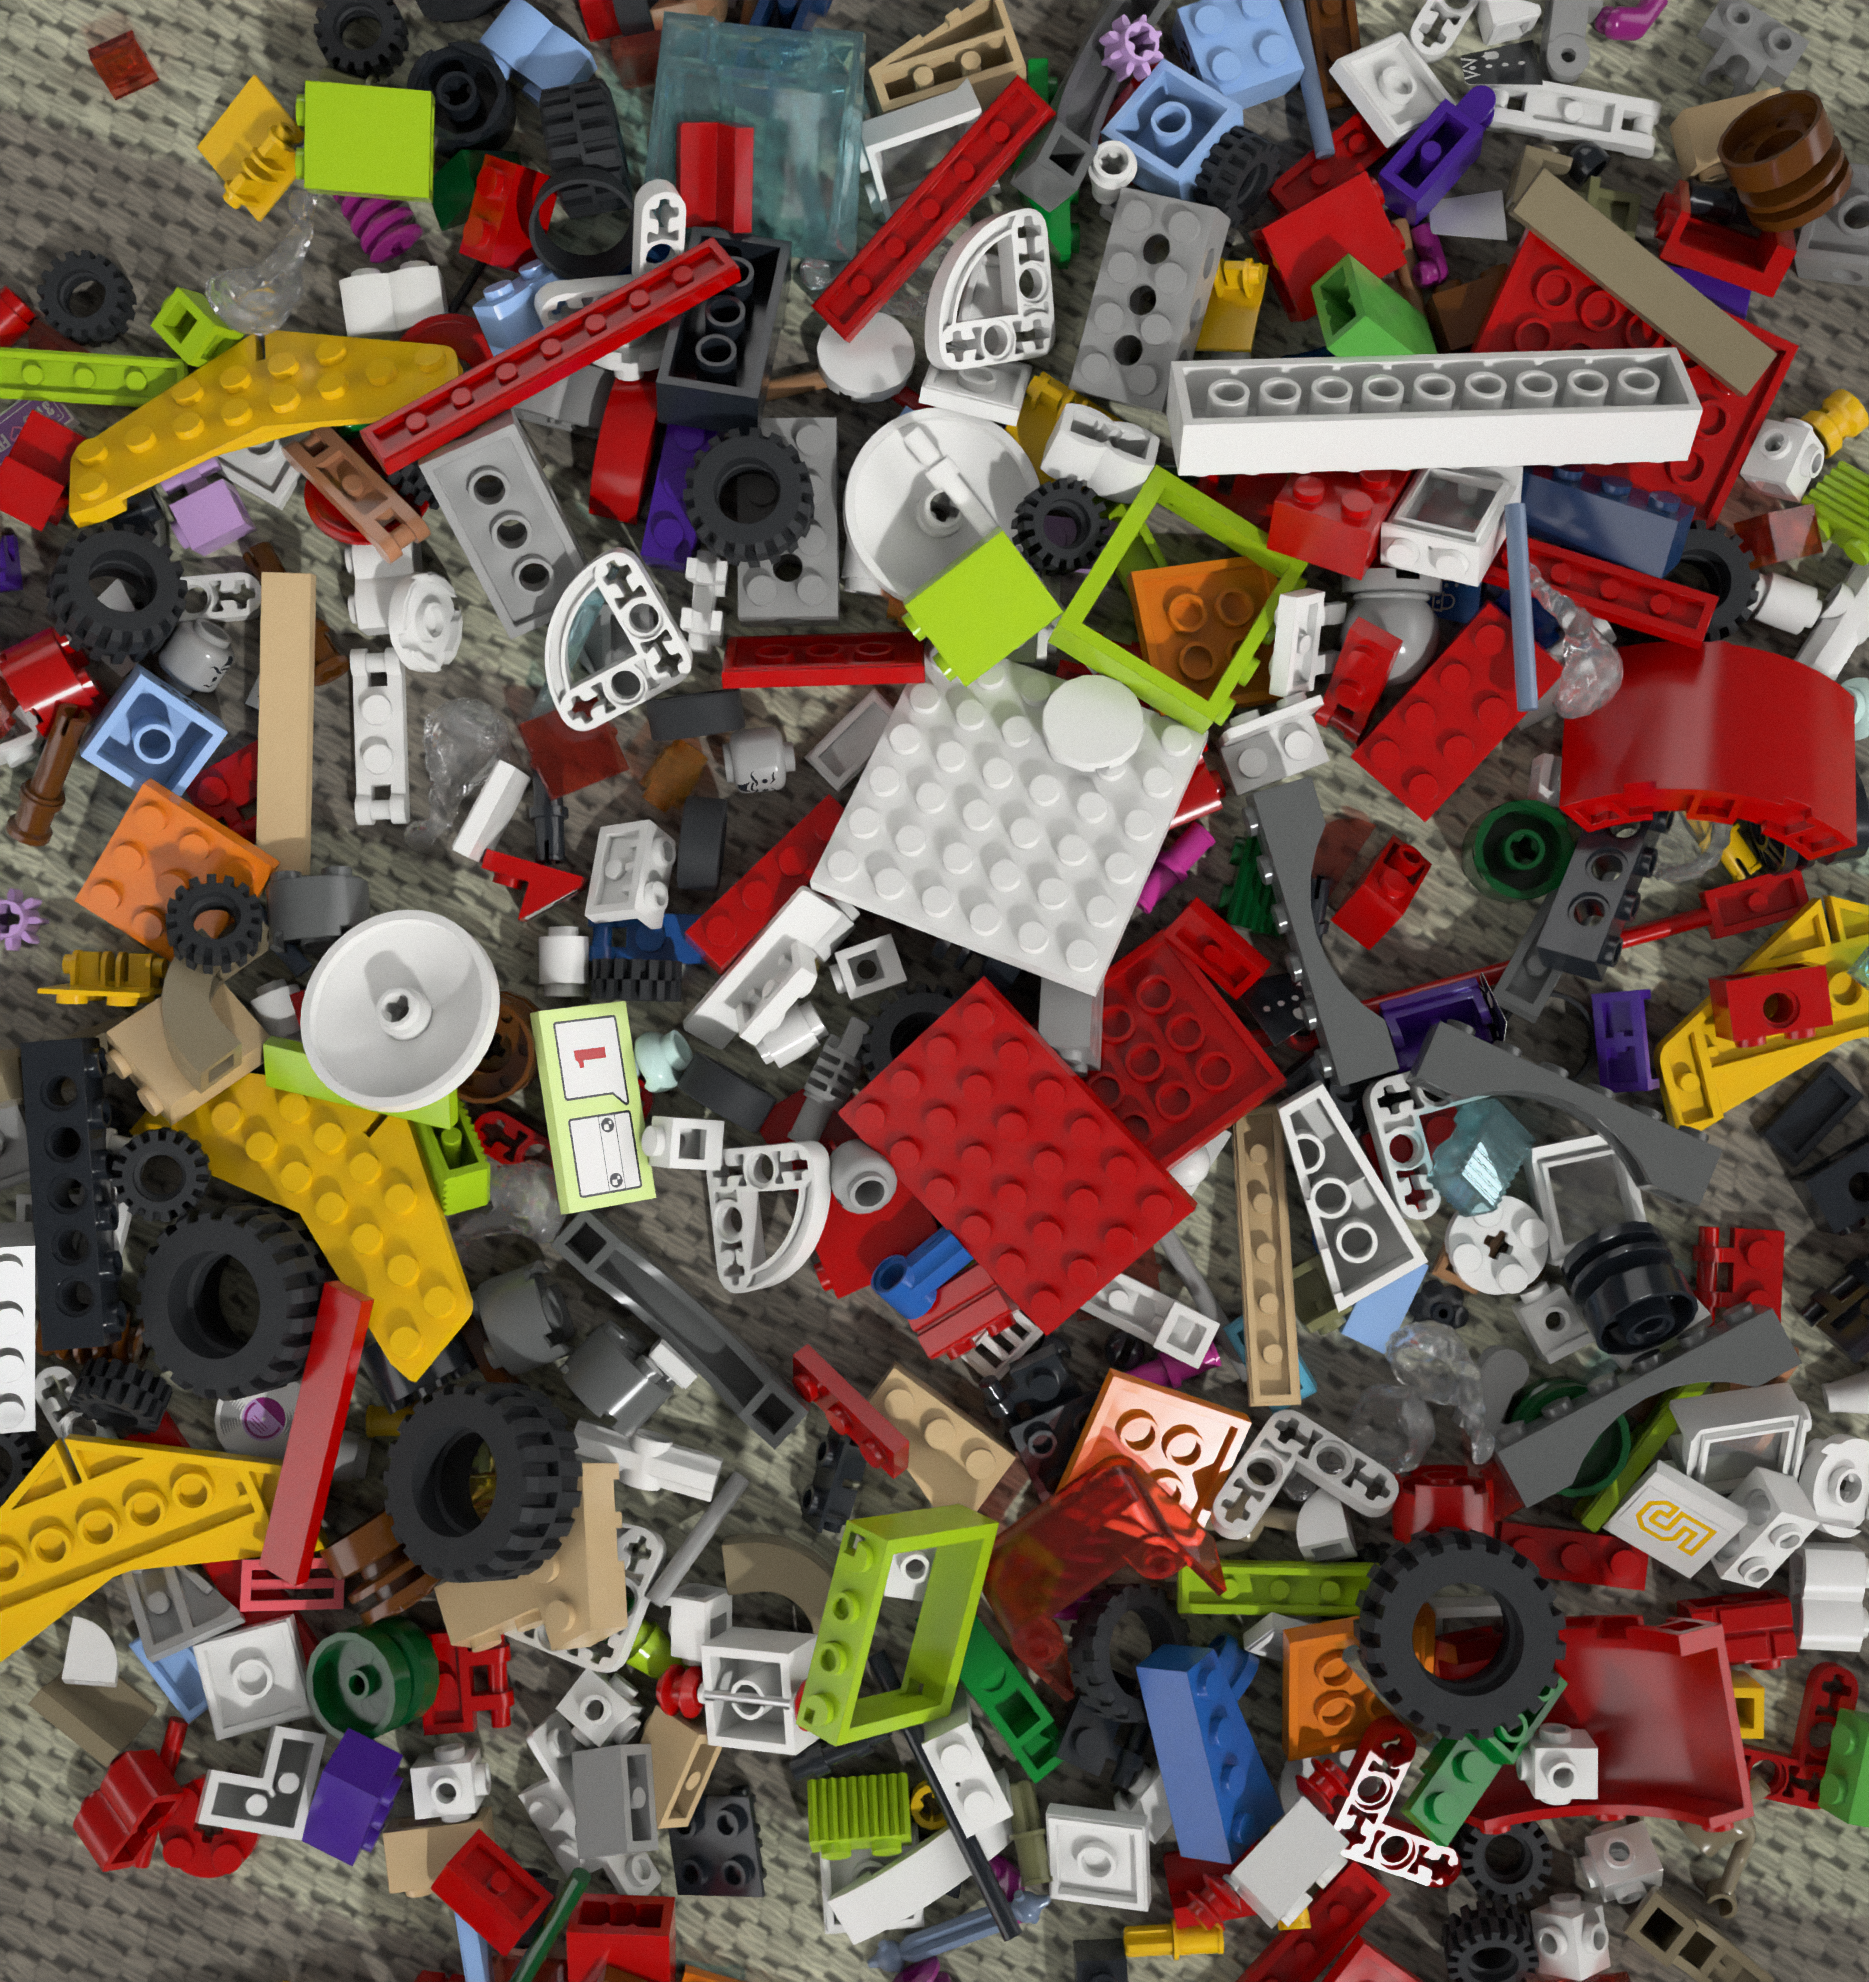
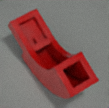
(625, 450)

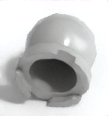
(1401, 610)

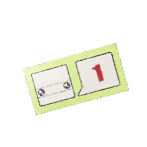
(592, 1106)

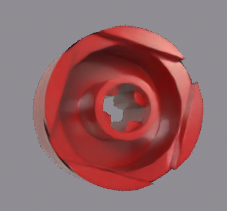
(49, 672)
(1443, 1498)

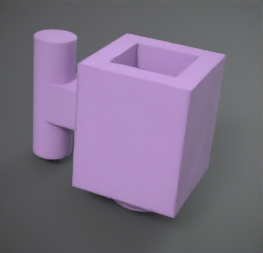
(210, 513)

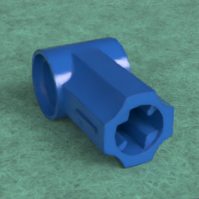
(913, 1280)

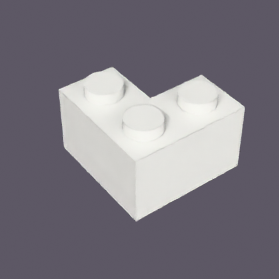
(274, 1801)

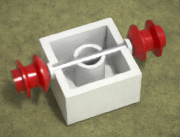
(748, 1688)
(1287, 1860)

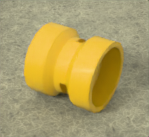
(1838, 418)

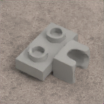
(1748, 46)

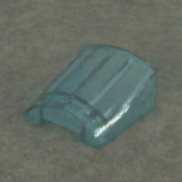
(805, 113)

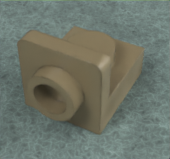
(1526, 167)

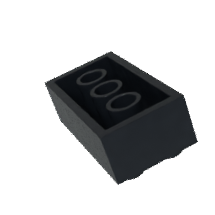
(725, 347)

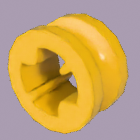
(917, 1803)

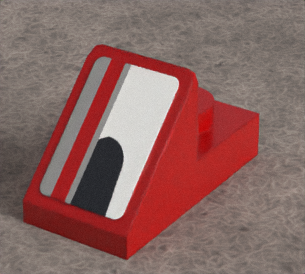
(545, 887)

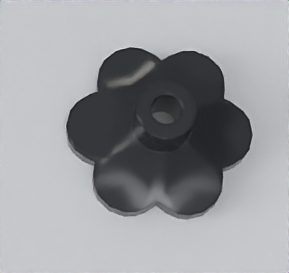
(1437, 1297)

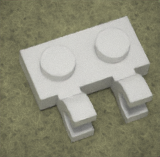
(702, 620)
(1297, 641)

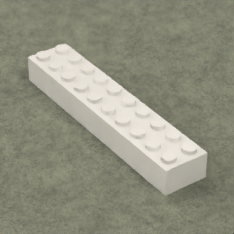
(1430, 411)

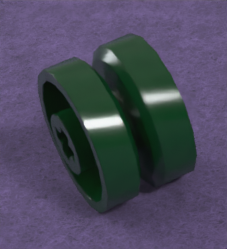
(1608, 1453)
(372, 1677)

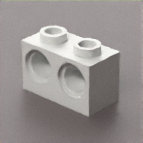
(1775, 1527)

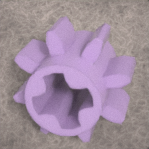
(1131, 48)
(28, 923)

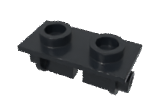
(826, 1501)

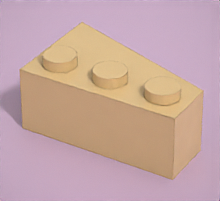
(968, 44)
(948, 1449)
(584, 1583)

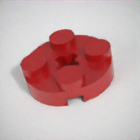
(195, 1853)

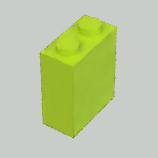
(366, 141)
(980, 608)

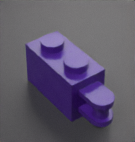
(1437, 155)

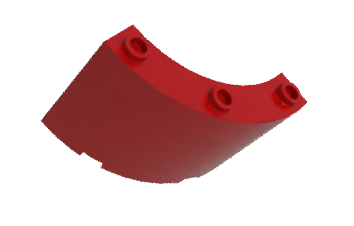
(1718, 738)
(1652, 1705)

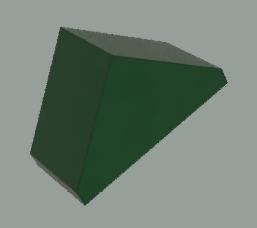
(456, 185)

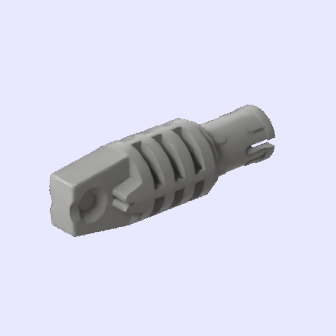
(830, 1081)

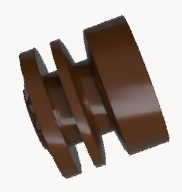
(1785, 161)
(516, 1065)
(383, 1565)

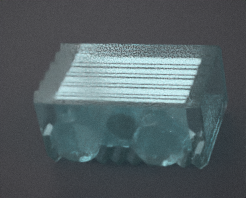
(1480, 1157)

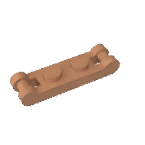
(356, 491)

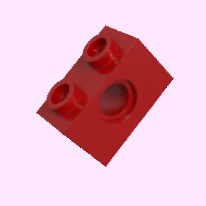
(1740, 999)

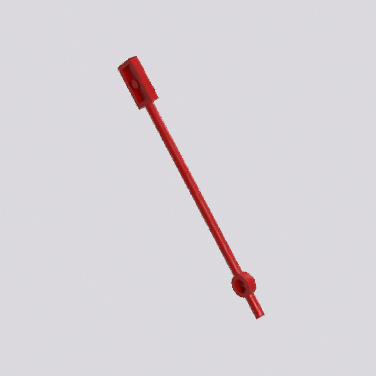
(1723, 910)

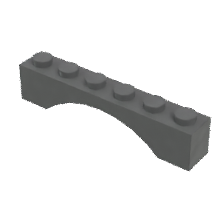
(1069, 142)
(1350, 1035)
(1657, 1156)
(653, 1295)
(1548, 1451)

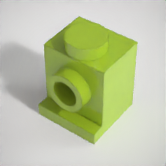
(193, 328)

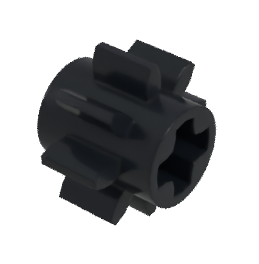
(141, 512)

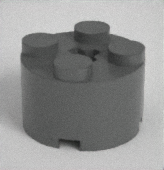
(314, 908)
(523, 1319)
(617, 1378)

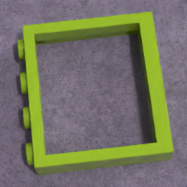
(1141, 678)
(852, 1609)

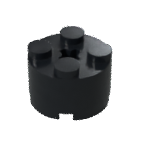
(473, 80)
(397, 1390)

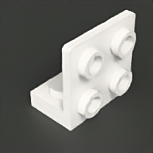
(1272, 746)

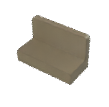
(95, 1716)

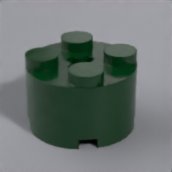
(1543, 842)

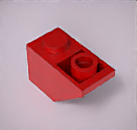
(1382, 892)

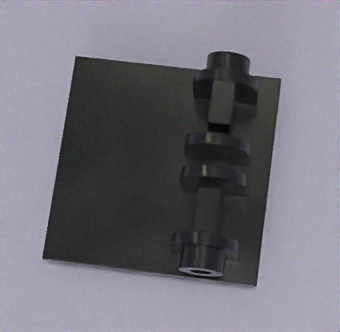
(1050, 1439)
(720, 1848)

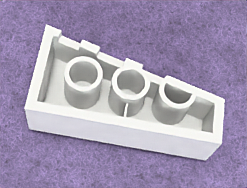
(1350, 1212)

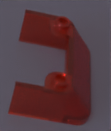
(1079, 1540)

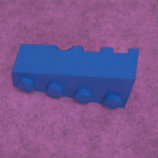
(1205, 1755)

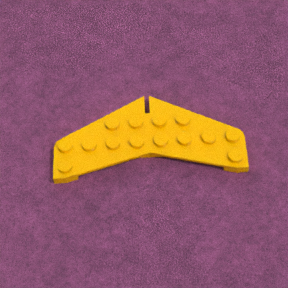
(248, 402)
(1710, 1076)
(358, 1195)
(127, 1513)

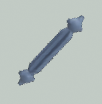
(953, 1933)

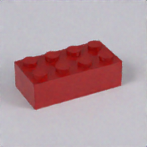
(1452, 714)

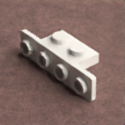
(766, 975)
(553, 1812)

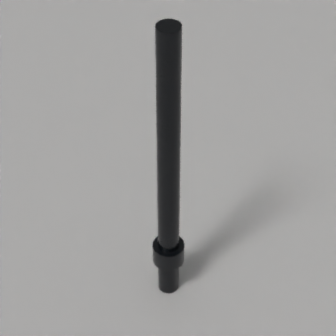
(969, 1847)

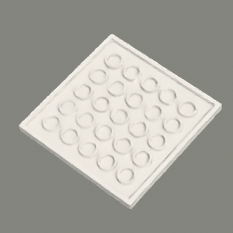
(996, 840)

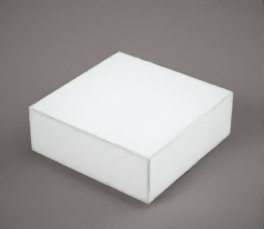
(672, 1363)

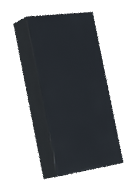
(1810, 1114)

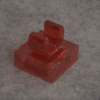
(123, 65)

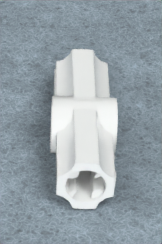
(1840, 625)
(649, 1459)

